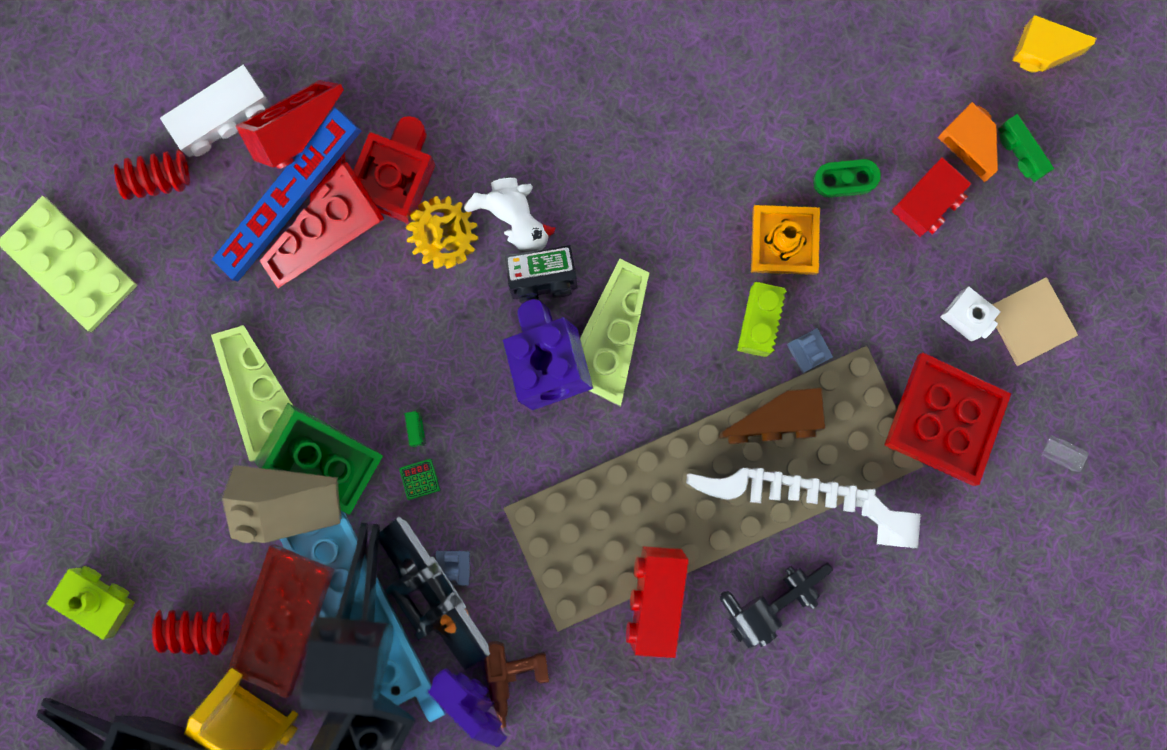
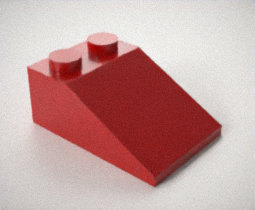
(288, 125)

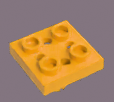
(785, 235)

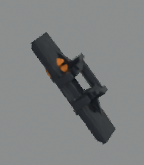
(447, 610)

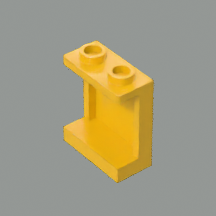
(239, 720)

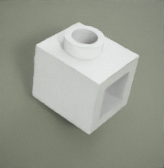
(971, 315)

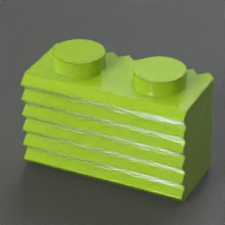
(761, 319)

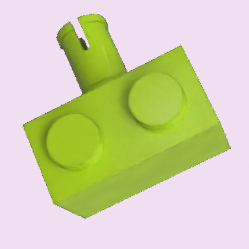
(91, 602)

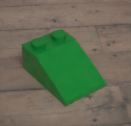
(315, 448)

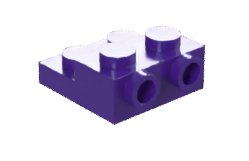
(468, 706)

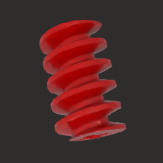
(153, 176)
(190, 635)

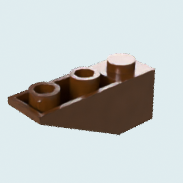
(790, 412)

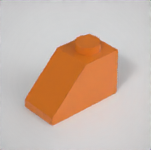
(974, 140)

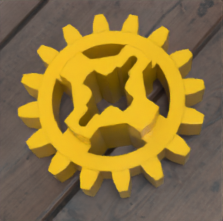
(455, 231)

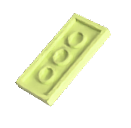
(66, 264)

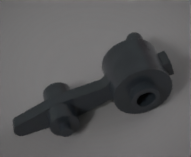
(758, 619)

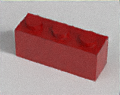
(657, 601)

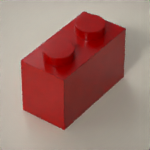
(931, 198)

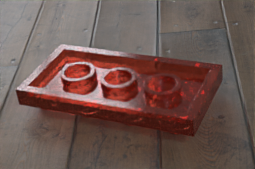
(280, 620)

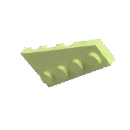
(613, 329)
(251, 387)

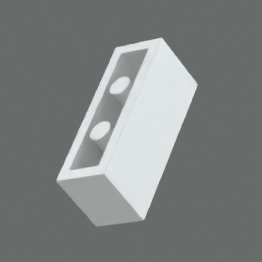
(215, 112)

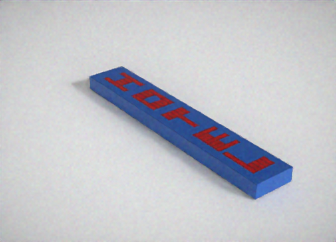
(286, 195)

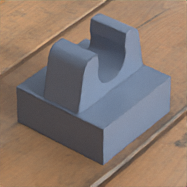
(809, 350)
(455, 566)

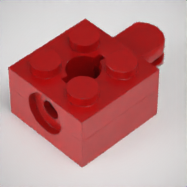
(396, 169)

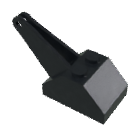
(349, 656)
(120, 734)

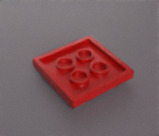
(948, 419)

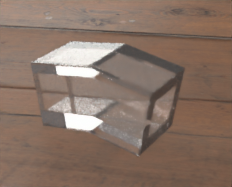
(1064, 454)

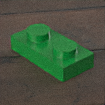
(1031, 158)

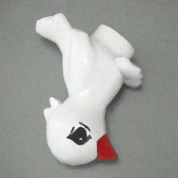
(510, 204)

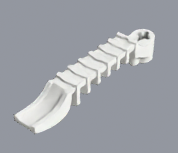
(893, 526)

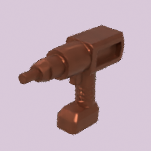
(500, 673)

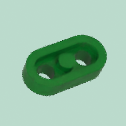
(845, 178)

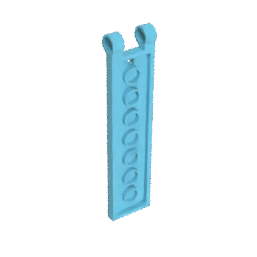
(335, 548)

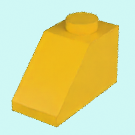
(1049, 44)

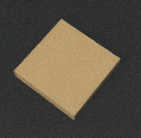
(1033, 322)

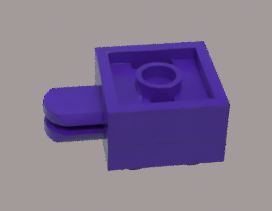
(546, 358)

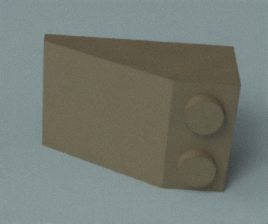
(278, 504)

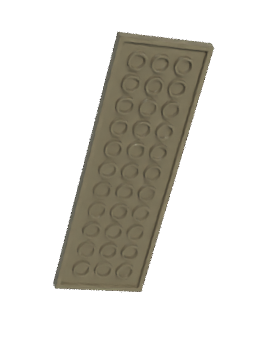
(593, 526)

